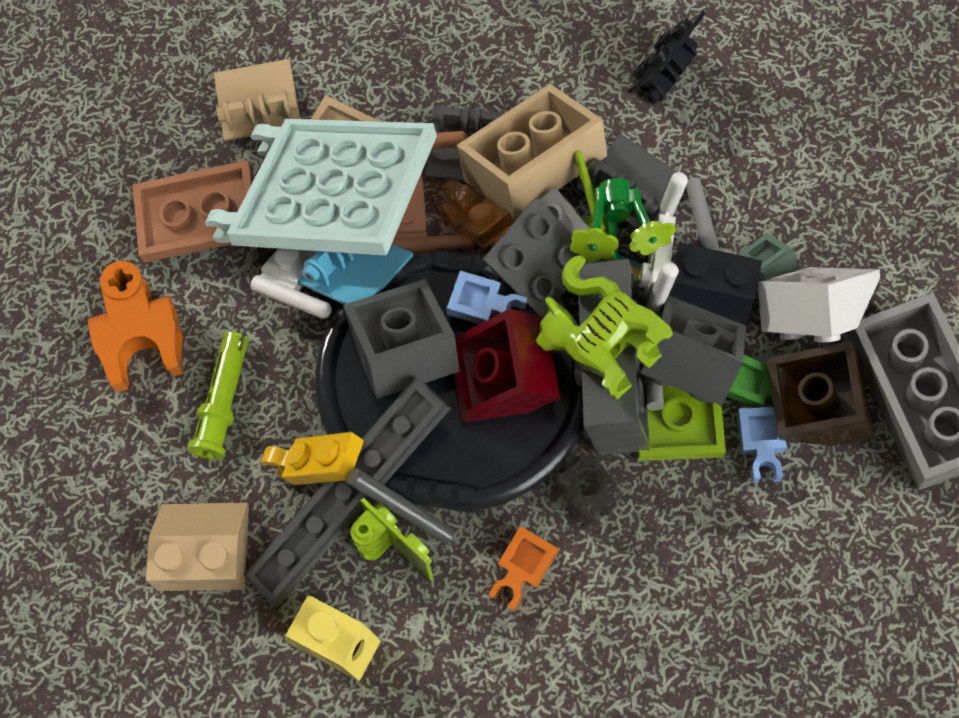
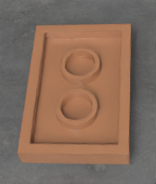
(175, 208)

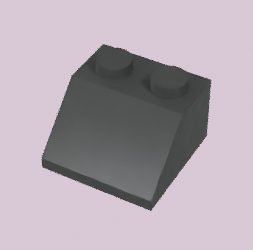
(402, 337)
(700, 354)

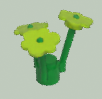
(615, 201)

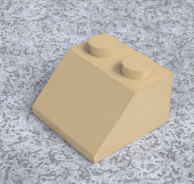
(198, 547)

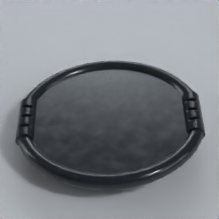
(459, 461)

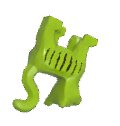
(605, 333)

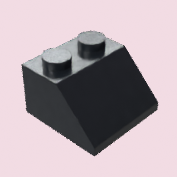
(716, 281)

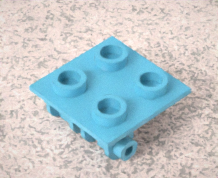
(352, 275)

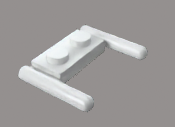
(659, 273)
(281, 278)

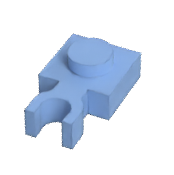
(479, 299)
(760, 437)

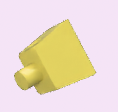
(332, 637)

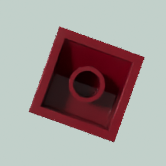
(504, 368)

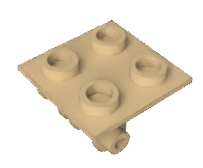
(255, 97)

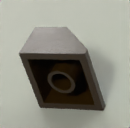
(820, 396)

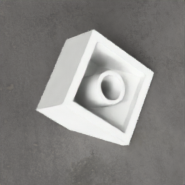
(816, 302)

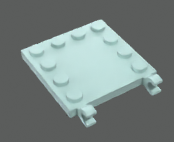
(329, 186)

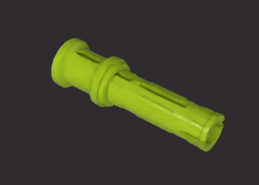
(216, 413)

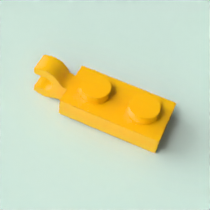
(315, 458)

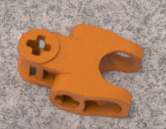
(133, 324)

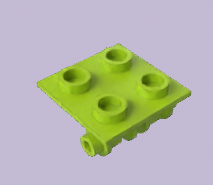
(377, 532)

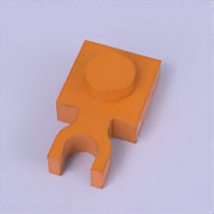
(526, 561)

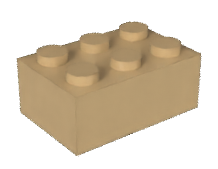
(531, 149)

